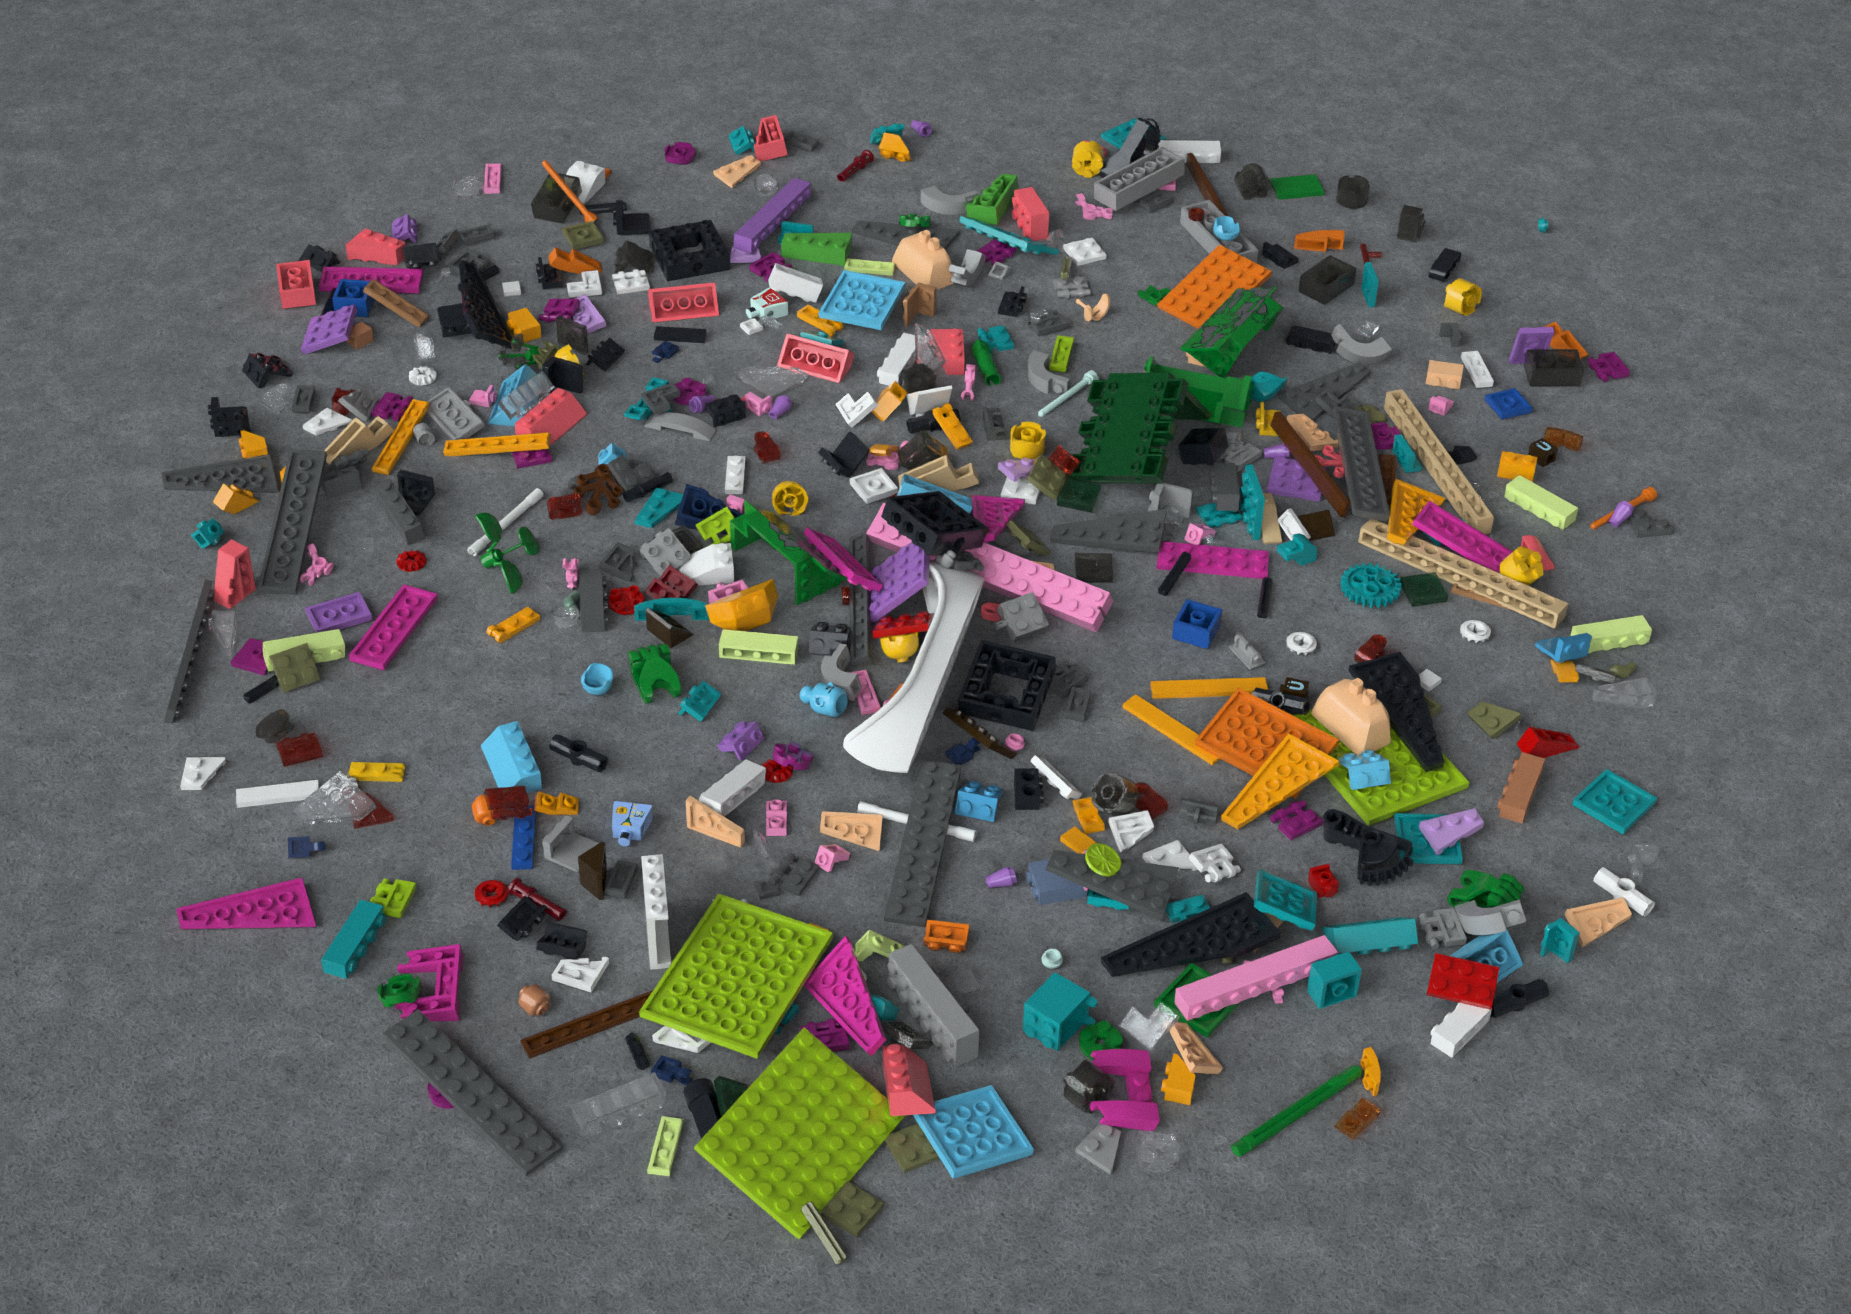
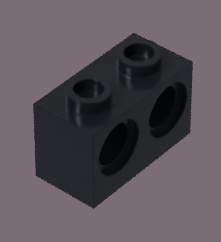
(1027, 789)

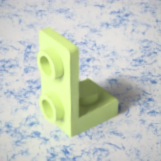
(875, 942)

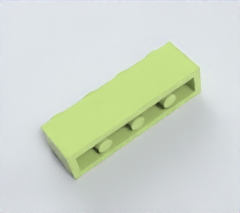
(1541, 502)
(1615, 633)
(322, 645)
(758, 646)

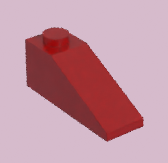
(1545, 742)

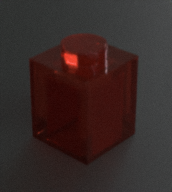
(1064, 460)

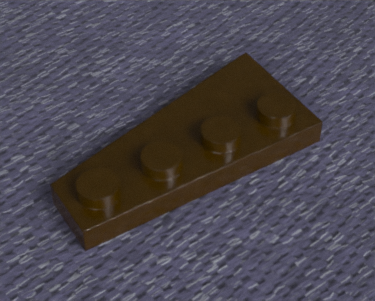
(978, 732)

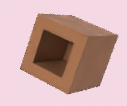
(360, 335)

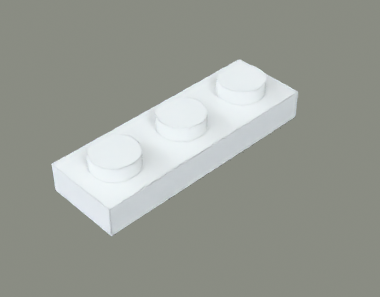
(1477, 369)
(735, 475)
(1055, 778)

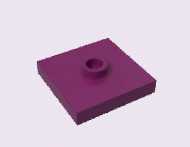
(251, 657)

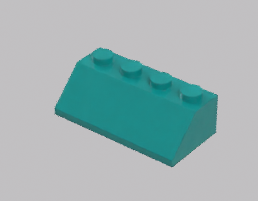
(1372, 934)

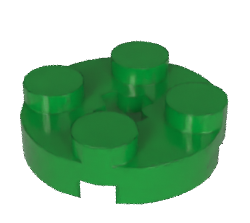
(913, 220)
(399, 990)
(1100, 1030)

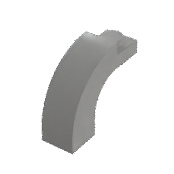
(944, 203)
(969, 269)
(1360, 352)
(1041, 378)
(832, 670)
(1489, 920)

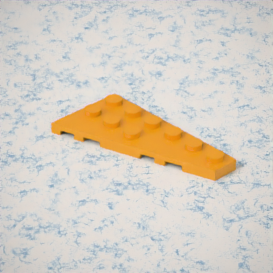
(1405, 506)
(1282, 775)

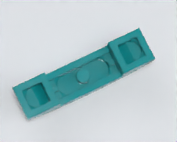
(641, 410)
(671, 607)

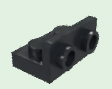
(1279, 255)
(1012, 303)

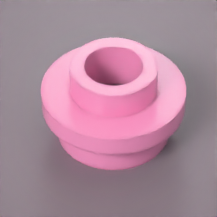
(1015, 742)

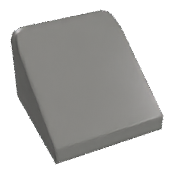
(999, 270)

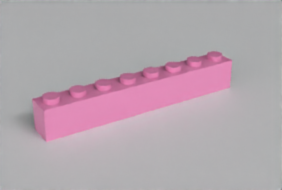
(1251, 978)

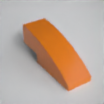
(1320, 240)
(573, 262)
(1565, 340)

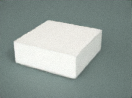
(511, 288)
(751, 326)
(1429, 680)

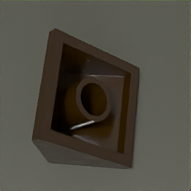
(1318, 524)
(666, 628)
(594, 870)

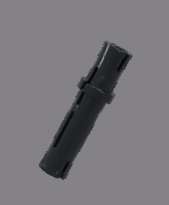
(641, 490)

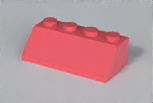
(683, 302)
(815, 358)
(552, 415)
(906, 1082)

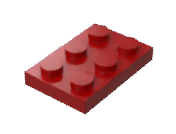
(903, 625)
(1463, 981)

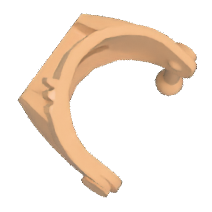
(1099, 310)

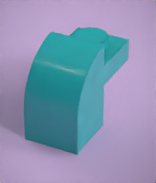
(1298, 549)

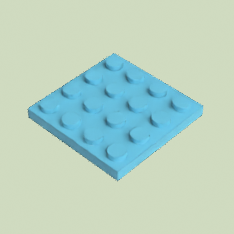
(862, 299)
(974, 1132)

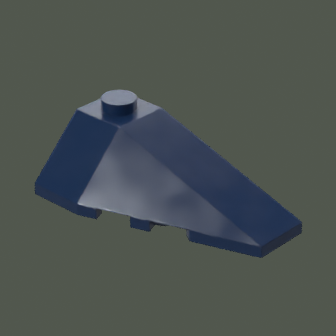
(699, 505)

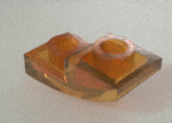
(1563, 437)
(1357, 1119)

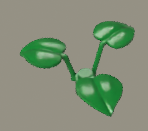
(494, 556)

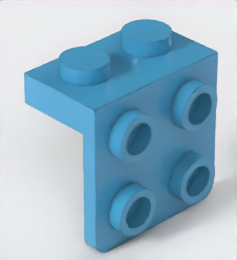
(1566, 648)
(978, 801)

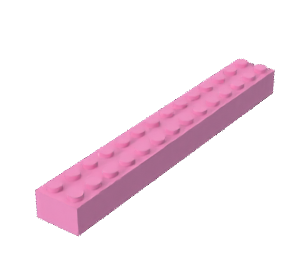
(1017, 576)

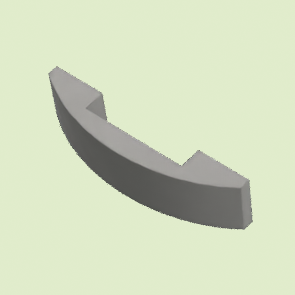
(683, 423)

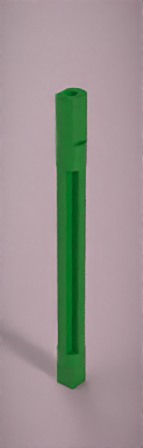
(1296, 1110)

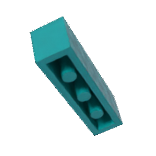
(353, 939)

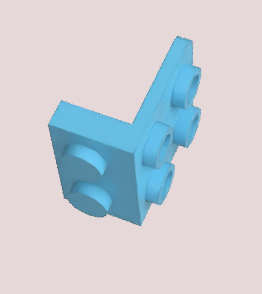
(1366, 769)

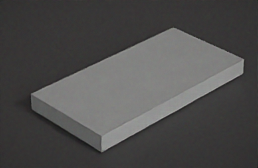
(453, 415)

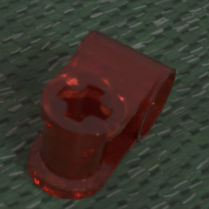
(337, 406)
(766, 448)
(562, 506)
(1371, 649)
(1150, 801)

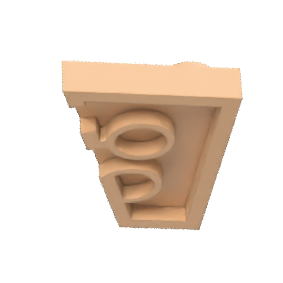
(1310, 434)
(1598, 918)

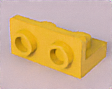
(1264, 421)

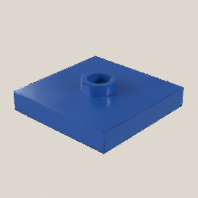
(1508, 403)

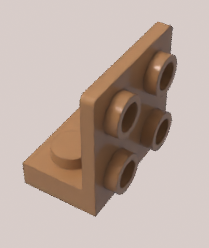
(920, 300)

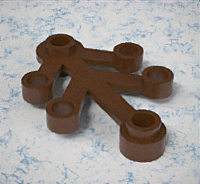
(603, 474)

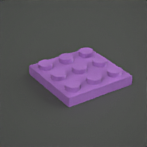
(329, 329)
(1291, 480)

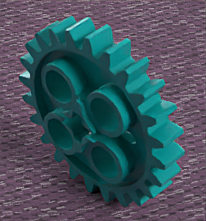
(1370, 585)

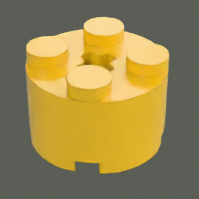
(1087, 158)
(1462, 296)
(1027, 440)
(1522, 566)

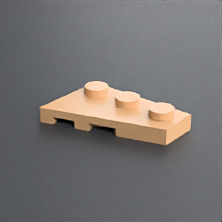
(736, 171)
(713, 824)
(853, 827)
(1193, 1050)

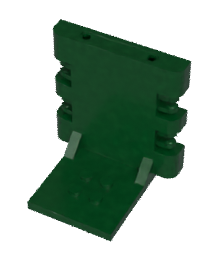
(1131, 425)

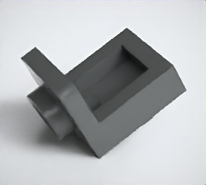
(1451, 330)

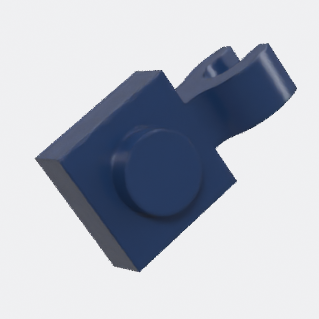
(664, 350)
(961, 754)
(302, 846)
(670, 1069)

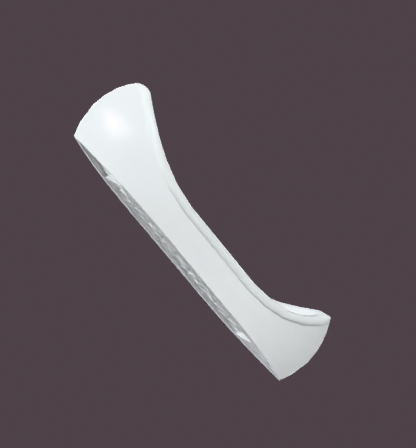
(896, 731)

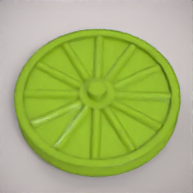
(1103, 859)

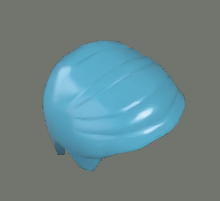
(1225, 228)
(597, 679)

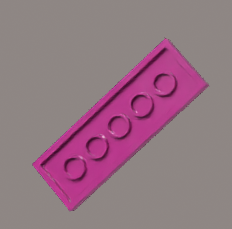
(396, 279)
(1460, 537)
(842, 560)
(1215, 560)
(393, 627)

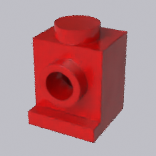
(1323, 881)

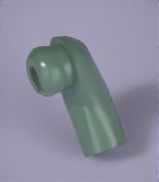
(571, 599)

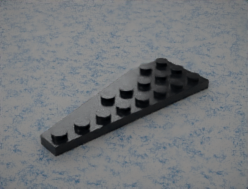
(481, 309)
(1401, 694)
(1213, 934)

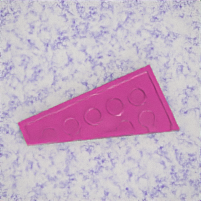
(995, 512)
(265, 907)
(845, 995)

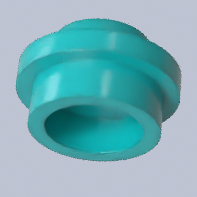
(1543, 225)

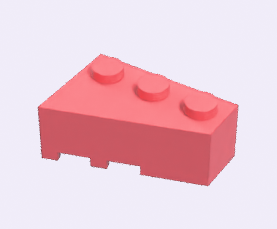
(770, 140)
(375, 247)
(952, 347)
(233, 574)

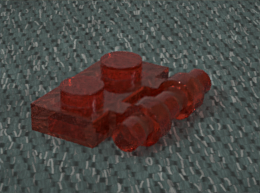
(299, 749)
(505, 798)

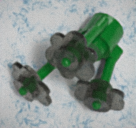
(517, 343)

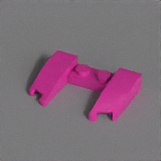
(447, 963)
(1139, 1110)

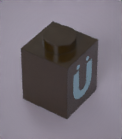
(1544, 451)
(1294, 687)

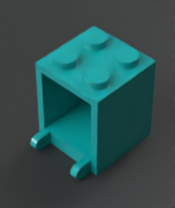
(1057, 1011)

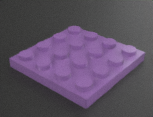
(901, 578)

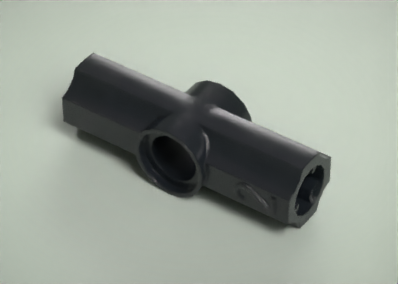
(926, 422)
(1289, 704)
(578, 753)
(1519, 997)

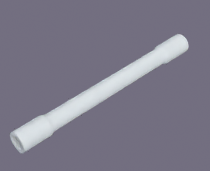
(529, 501)
(957, 831)

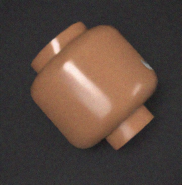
(534, 1000)

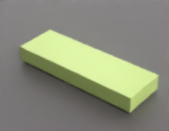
(869, 267)
(665, 1146)

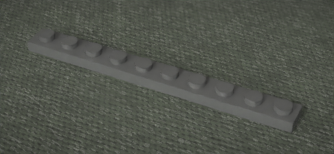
(859, 605)
(188, 655)

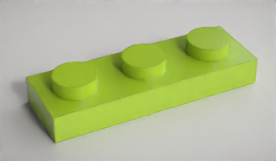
(1061, 354)

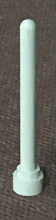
(1087, 380)

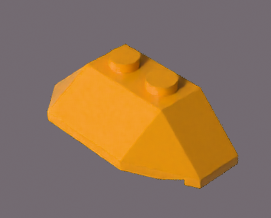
(745, 608)

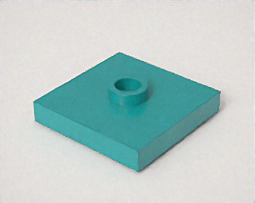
(1369, 284)
(822, 337)

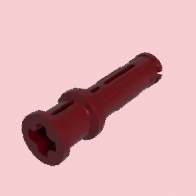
(844, 175)
(520, 890)

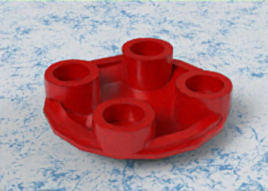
(624, 599)

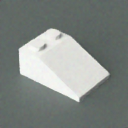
(590, 177)
(927, 400)
(710, 565)

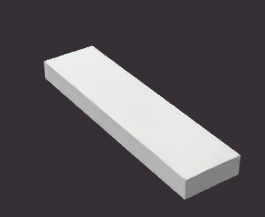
(275, 793)

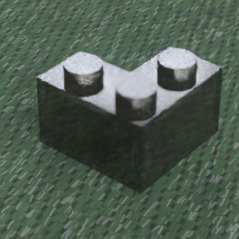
(1411, 223)
(921, 450)

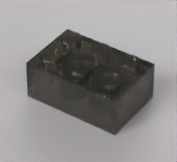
(552, 202)
(1327, 279)
(1553, 367)

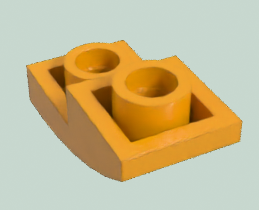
(560, 805)
(1372, 1071)

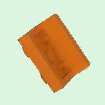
(946, 935)

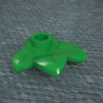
(1153, 295)

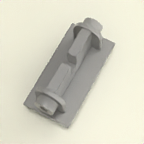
(1246, 652)

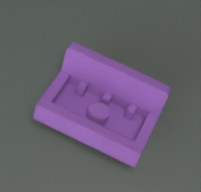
(405, 228)
(742, 739)

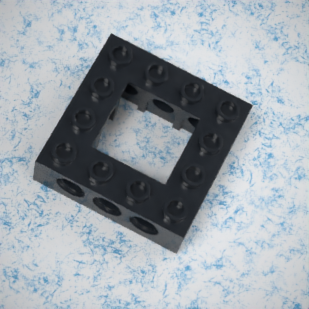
(709, 260)
(934, 522)
(1013, 662)

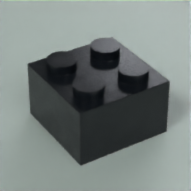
(1203, 446)

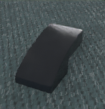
(1462, 454)

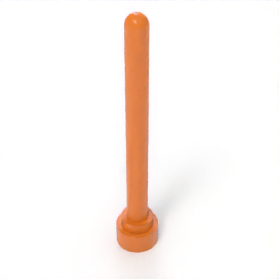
(588, 216)
(1648, 494)

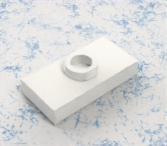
(1291, 524)

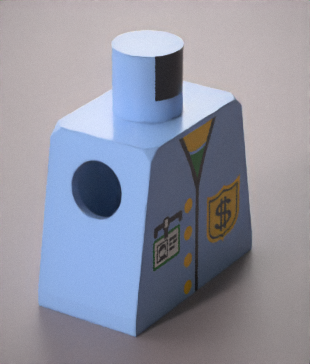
(630, 821)

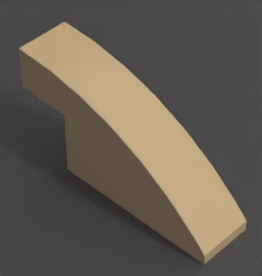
(358, 437)
(943, 474)

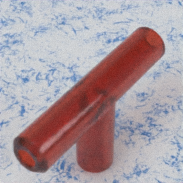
(1366, 255)

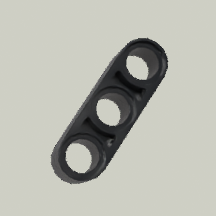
(1444, 264)
(1310, 339)

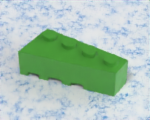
(994, 201)
(817, 247)

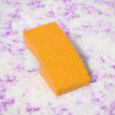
(883, 449)
(1565, 671)
(1088, 815)

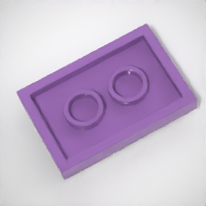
(1530, 339)
(339, 613)

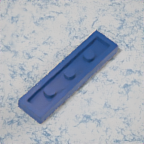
(523, 842)

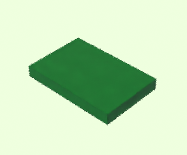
(1297, 187)

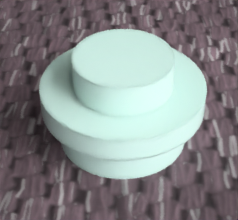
(1052, 959)

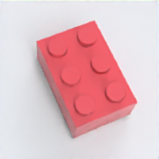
(1030, 214)
(295, 284)

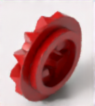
(409, 565)
(779, 775)
(490, 886)

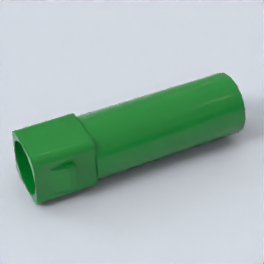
(982, 354)

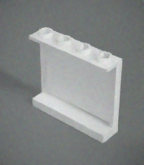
(656, 911)

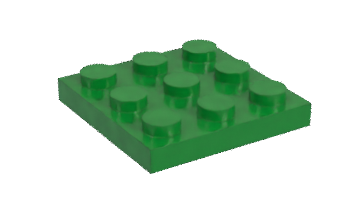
(1205, 1024)

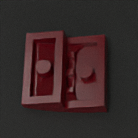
(671, 585)

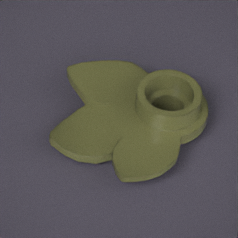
(1374, 415)

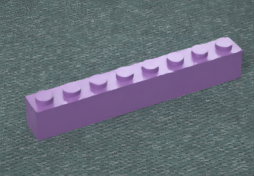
(771, 215)

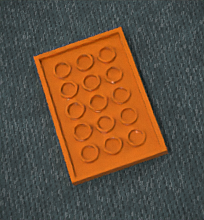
(1211, 285)
(1251, 730)

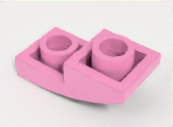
(776, 818)

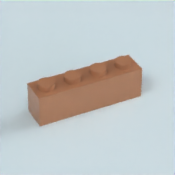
(1521, 787)

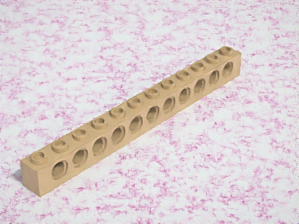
(1438, 461)
(1467, 574)

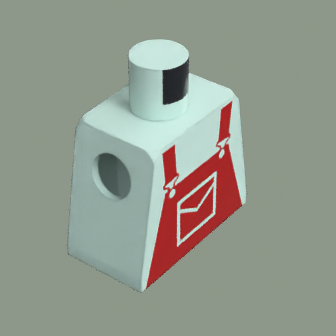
(767, 304)

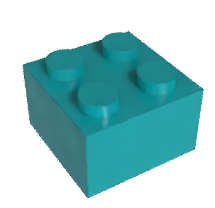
(1334, 980)

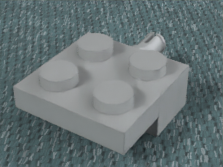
(1021, 617)

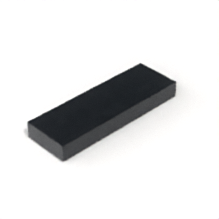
(680, 334)

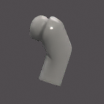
(947, 559)

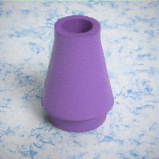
(922, 128)
(697, 403)
(780, 406)
(1278, 450)
(1621, 513)
(1001, 878)

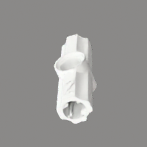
(1624, 888)

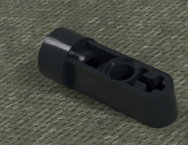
(703, 1104)

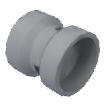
(423, 434)

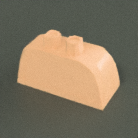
(923, 260)
(1353, 715)

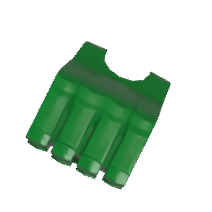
(652, 670)
(1486, 889)

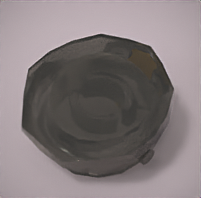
(274, 726)

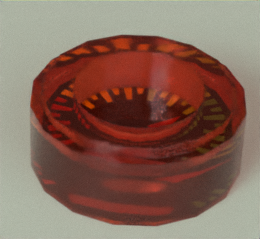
(1196, 214)
(845, 596)

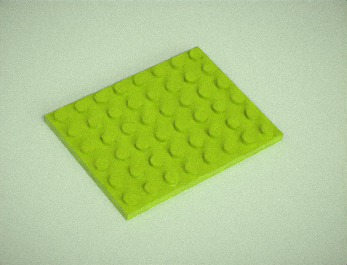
(1409, 782)
(736, 975)
(799, 1131)

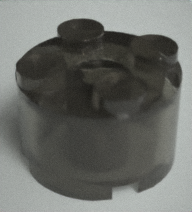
(1252, 181)
(1353, 192)
(918, 379)
(1115, 794)
(1086, 1085)

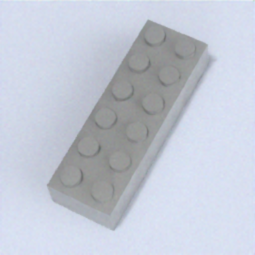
(1139, 178)
(1205, 236)
(933, 1006)

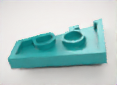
(658, 507)

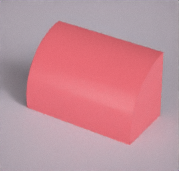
(1534, 544)

